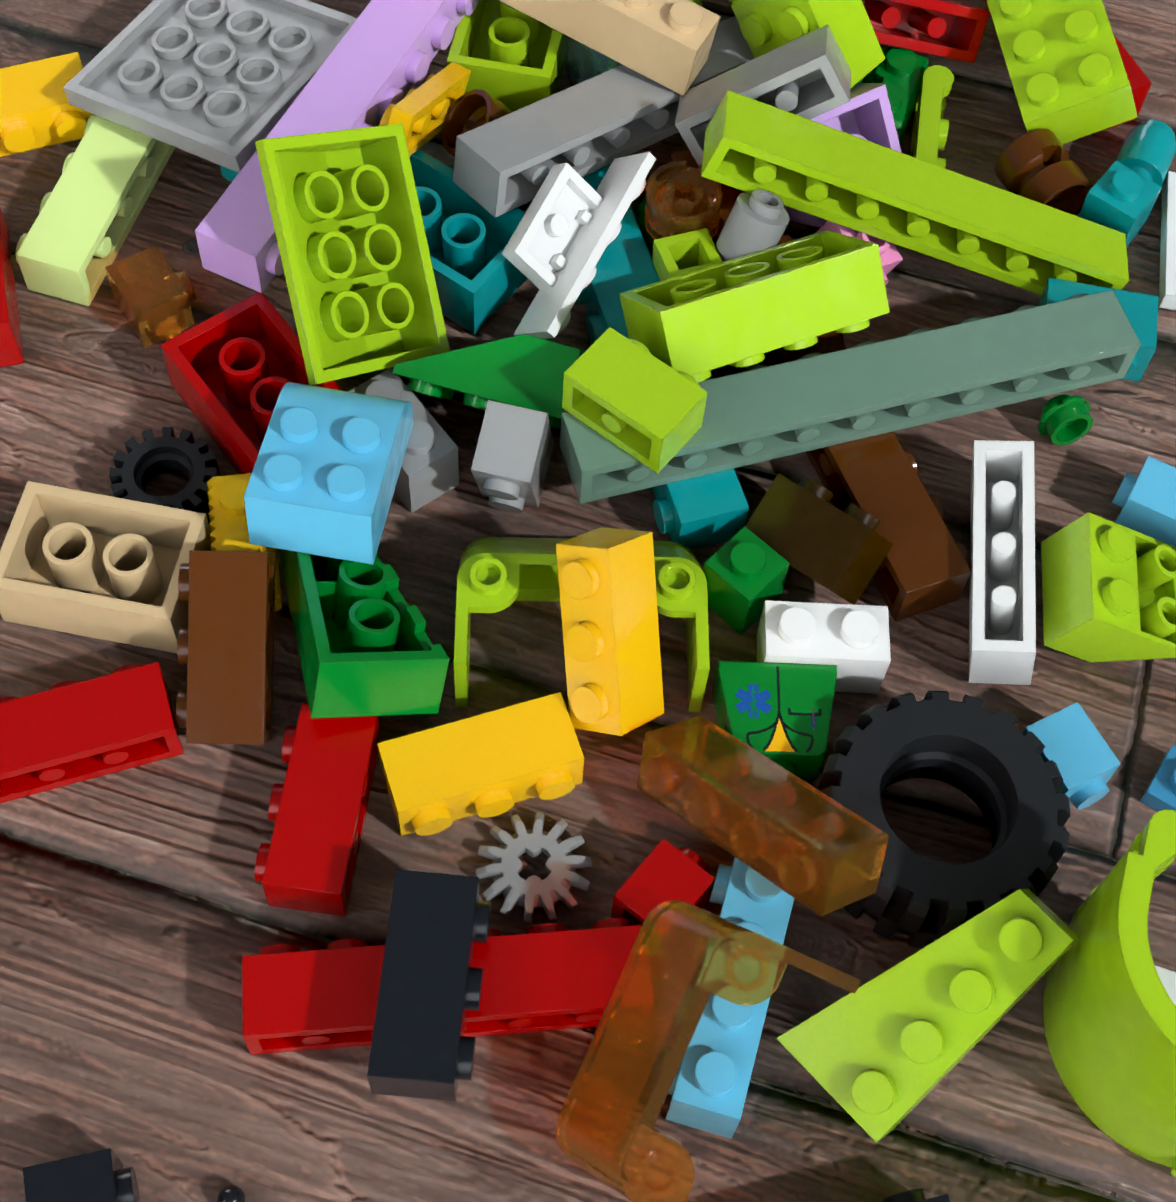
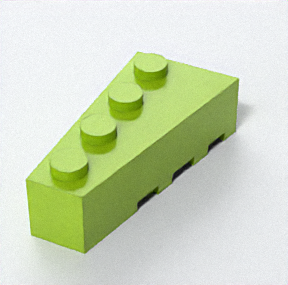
(922, 1016)

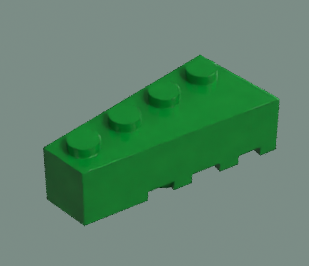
(360, 639)

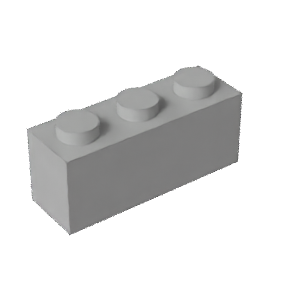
(798, 77)

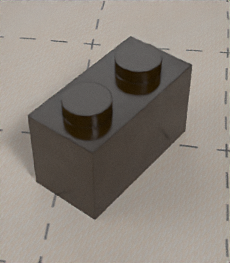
(818, 538)

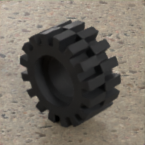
(163, 456)

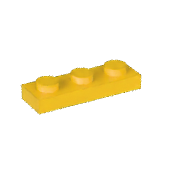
(427, 106)

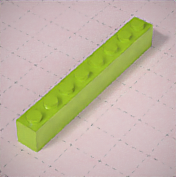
(906, 199)

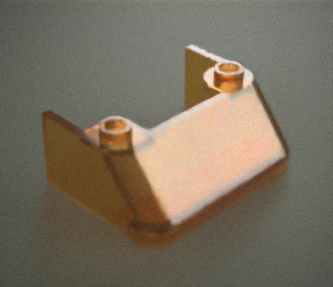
(645, 1034)

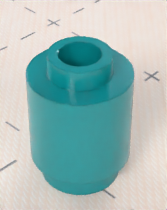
(1149, 150)

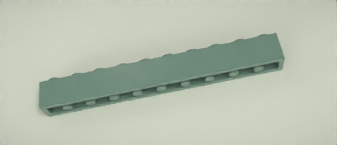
(874, 391)

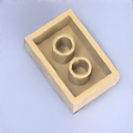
(98, 565)

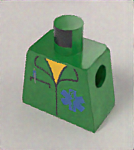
(778, 710)

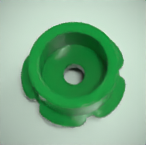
(1065, 419)

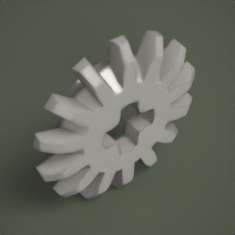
(533, 892)

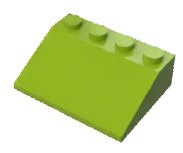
(353, 250)

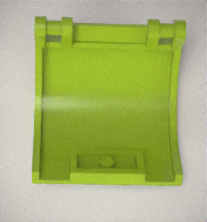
(1109, 1011)

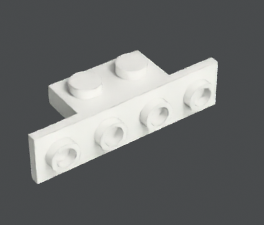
(567, 235)

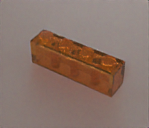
(763, 814)

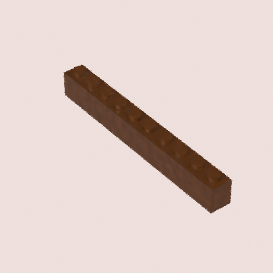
(881, 478)

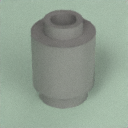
(752, 225)

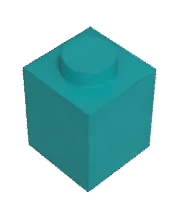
(1121, 201)

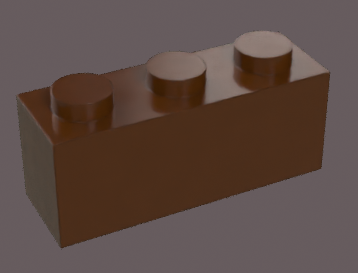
(227, 647)

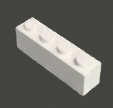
(1002, 563)

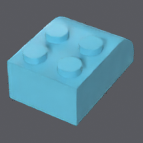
(327, 472)

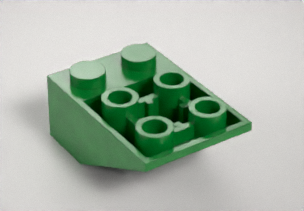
(507, 371)

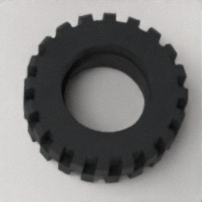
(986, 762)

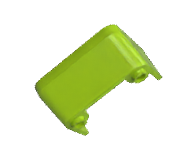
(525, 569)

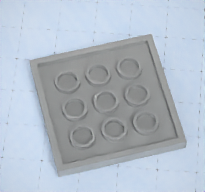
(209, 71)

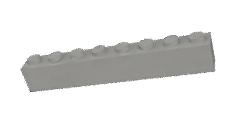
(582, 125)

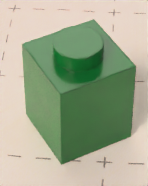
(742, 579)

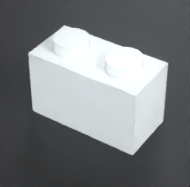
(828, 634)

